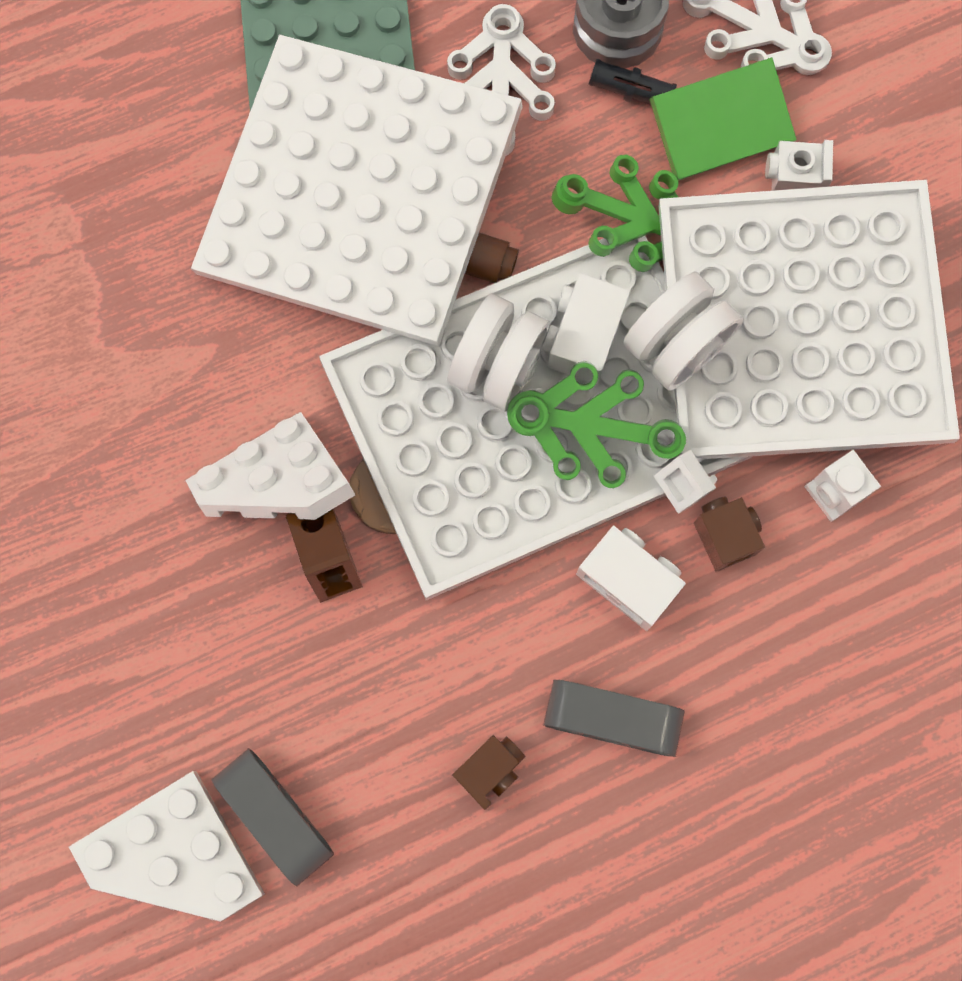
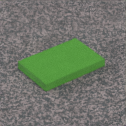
(722, 119)

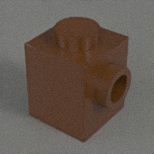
(729, 532)

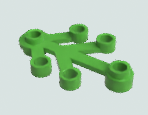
(639, 214)
(588, 423)

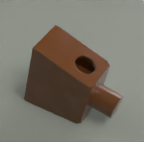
(324, 555)

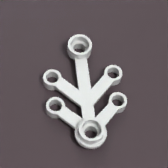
(765, 30)
(501, 70)

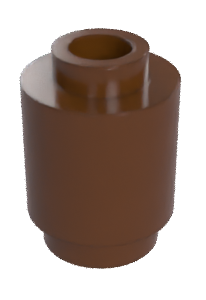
(492, 259)

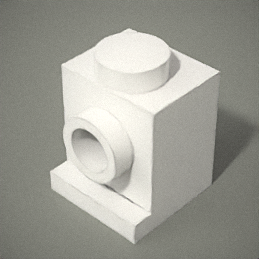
(800, 165)
(842, 485)

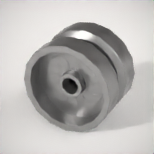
(619, 30)

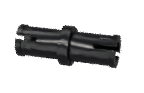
(604, 74)

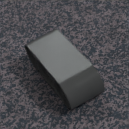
(614, 718)
(272, 817)

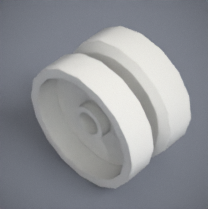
(682, 330)
(497, 351)

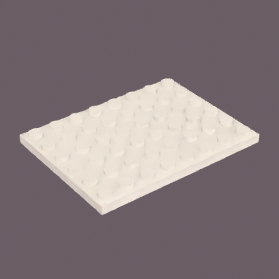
(452, 467)

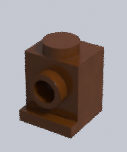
(490, 769)

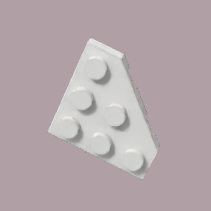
(273, 475)
(171, 855)

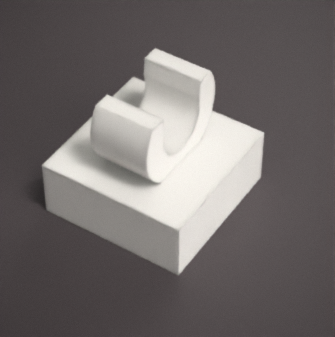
(685, 481)

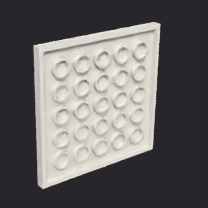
(358, 189)
(837, 322)

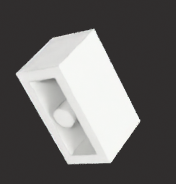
(588, 326)
(631, 576)

